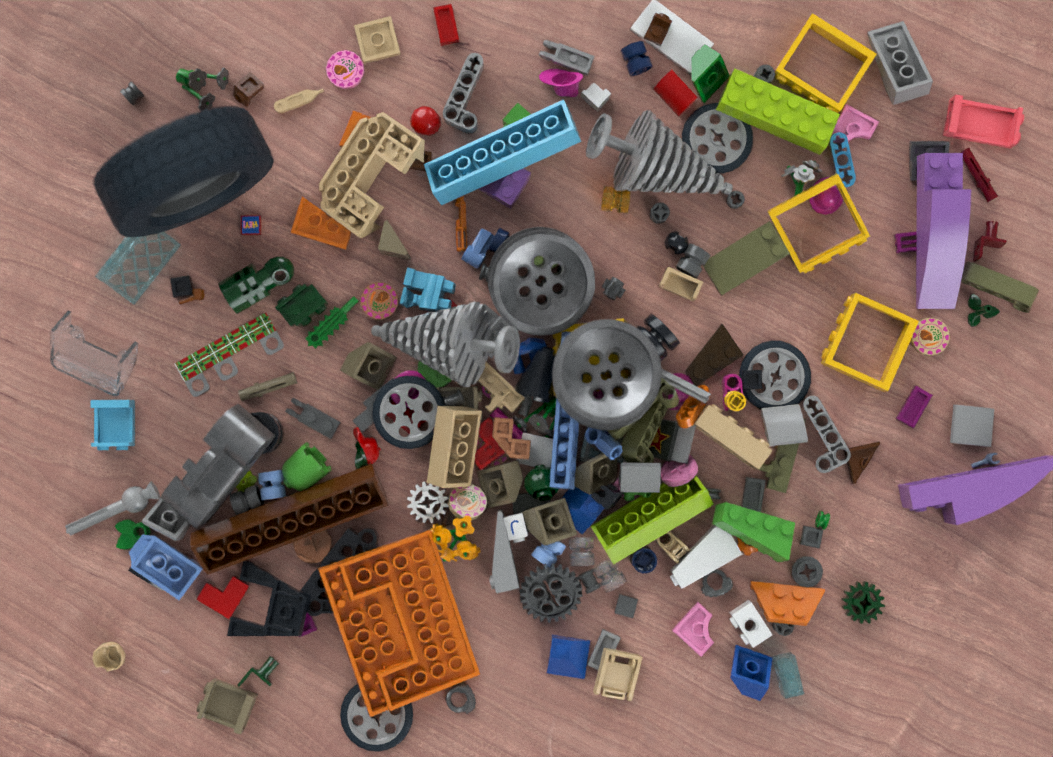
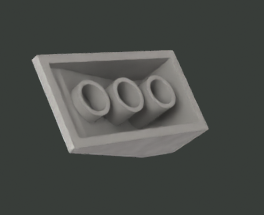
(900, 63)
(504, 571)

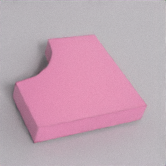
(854, 124)
(694, 629)

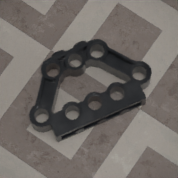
(350, 538)

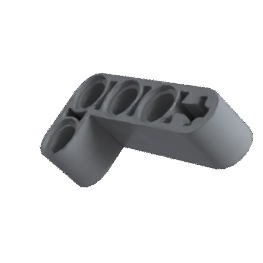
(465, 90)
(823, 431)

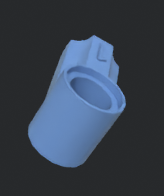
(477, 251)
(604, 442)

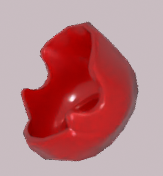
(425, 121)

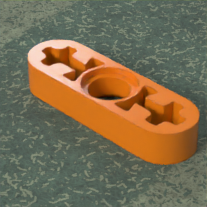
(687, 416)

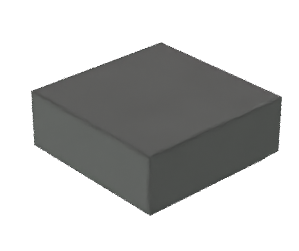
(811, 536)
(626, 606)

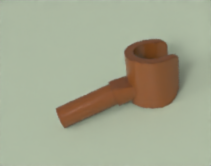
(198, 294)

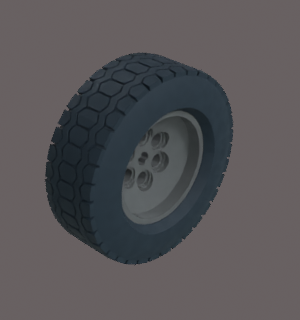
(182, 171)

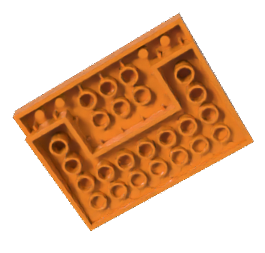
(399, 622)

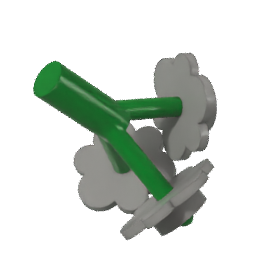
(802, 174)

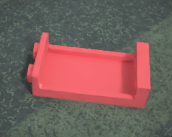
(983, 122)

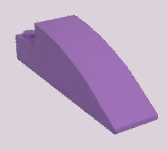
(941, 229)
(977, 491)

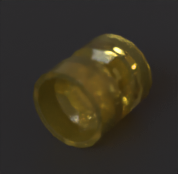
(615, 199)

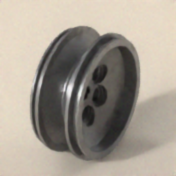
(560, 308)
(635, 354)

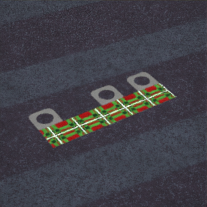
(222, 349)

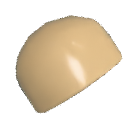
(109, 656)

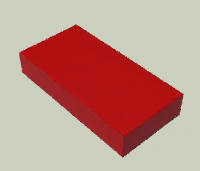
(446, 24)

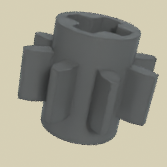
(613, 288)

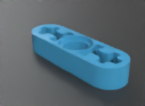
(844, 144)

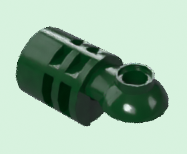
(252, 286)

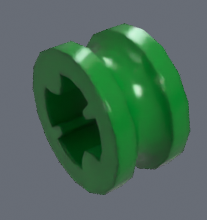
(822, 520)

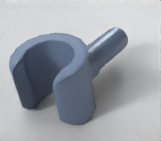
(988, 460)

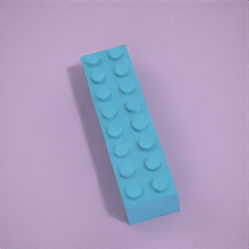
(502, 152)

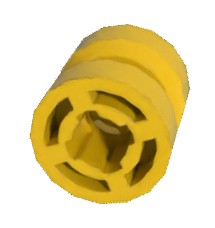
(732, 398)

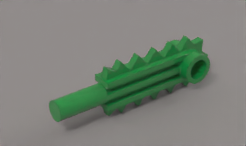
(331, 323)

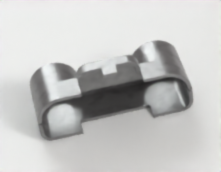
(235, 446)

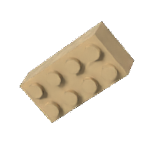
(733, 438)
(454, 446)

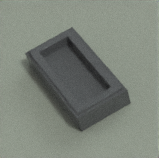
(753, 493)

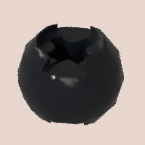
(676, 242)

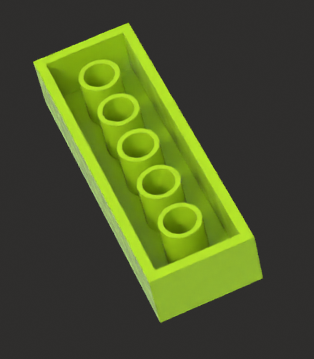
(777, 111)
(650, 518)

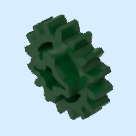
(862, 610)

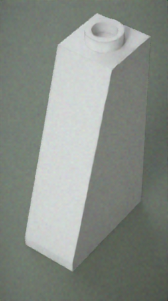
(708, 554)

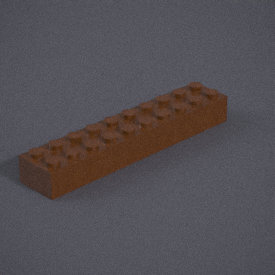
(288, 519)

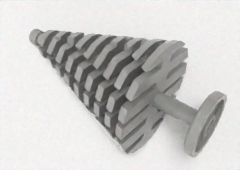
(654, 159)
(453, 341)

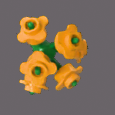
(443, 536)

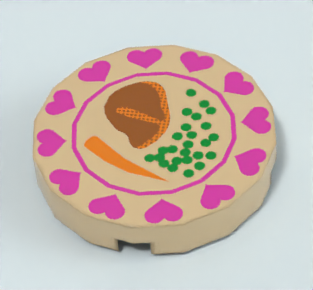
(930, 336)
(467, 501)

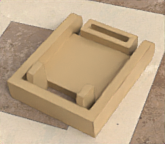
(617, 677)

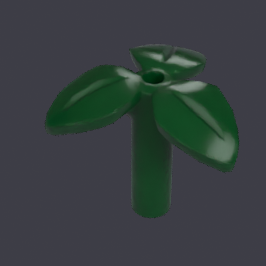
(986, 311)

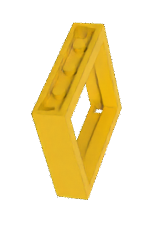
(839, 39)
(840, 248)
(896, 356)

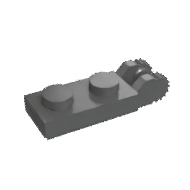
(315, 419)

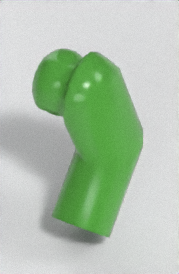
(628, 496)

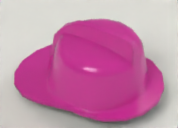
(563, 82)

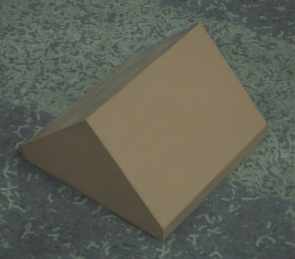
(391, 244)

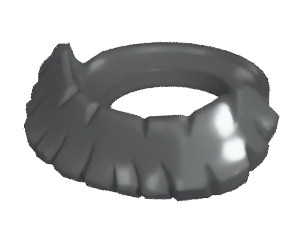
(726, 585)
(469, 704)

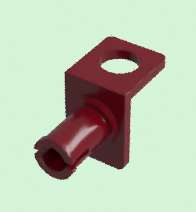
(989, 240)

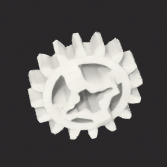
(429, 510)

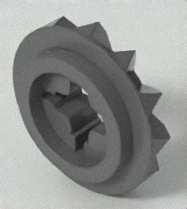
(814, 576)

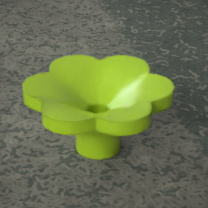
(249, 480)

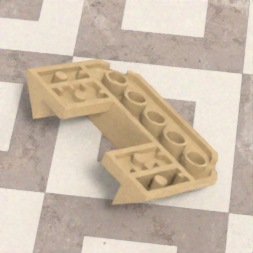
(358, 165)

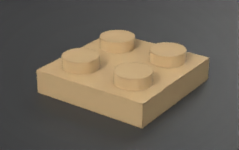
(377, 40)

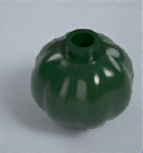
(538, 483)

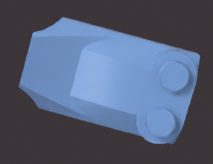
(164, 565)

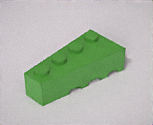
(762, 531)

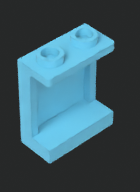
(113, 424)

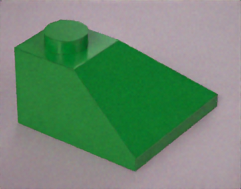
(707, 72)

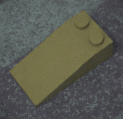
(745, 258)

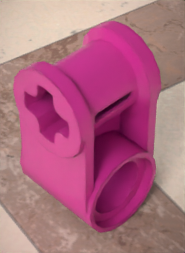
(738, 387)

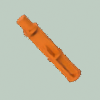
(461, 224)

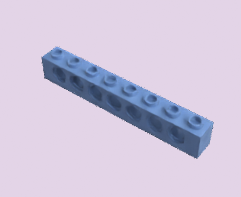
(564, 446)

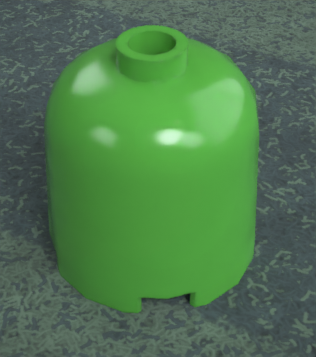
(304, 468)

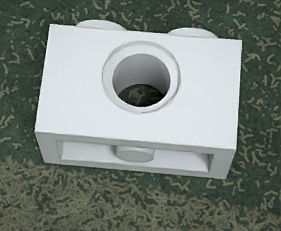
(758, 632)

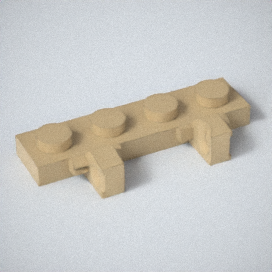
(501, 391)

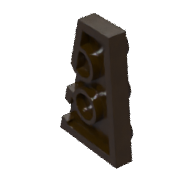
(714, 356)

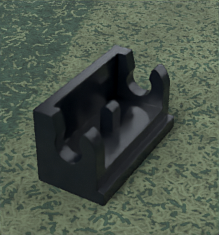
(609, 497)

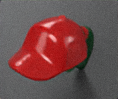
(367, 449)

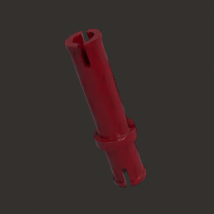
(978, 175)

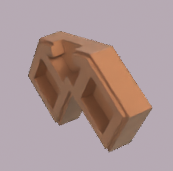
(503, 436)

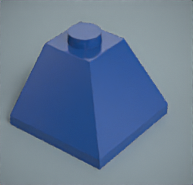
(582, 508)
(568, 656)
(751, 672)

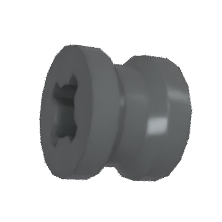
(766, 69)
(132, 93)
(659, 209)
(785, 630)

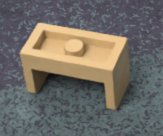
(680, 284)

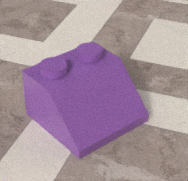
(507, 188)

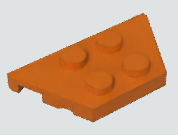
(787, 602)

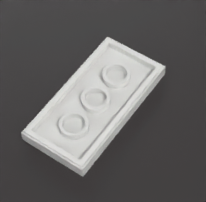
(680, 41)

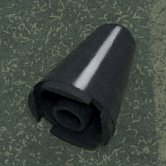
(537, 377)

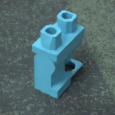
(432, 288)

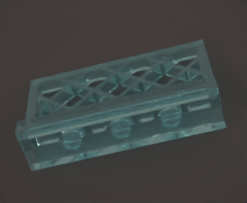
(121, 253)

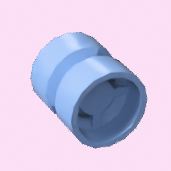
(268, 491)
(548, 553)

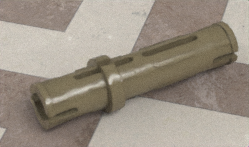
(268, 386)

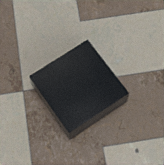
(181, 286)
(751, 379)

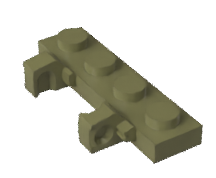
(781, 467)

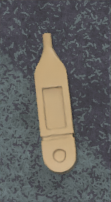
(296, 100)

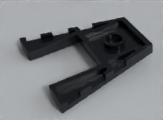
(285, 610)

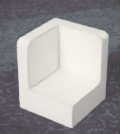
(596, 96)

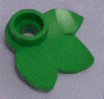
(130, 533)

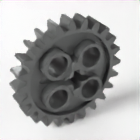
(535, 600)

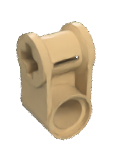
(674, 547)

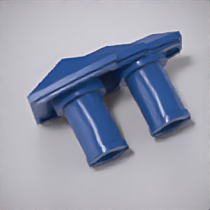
(529, 346)

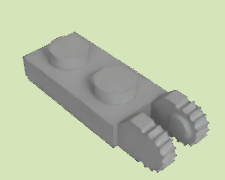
(568, 57)

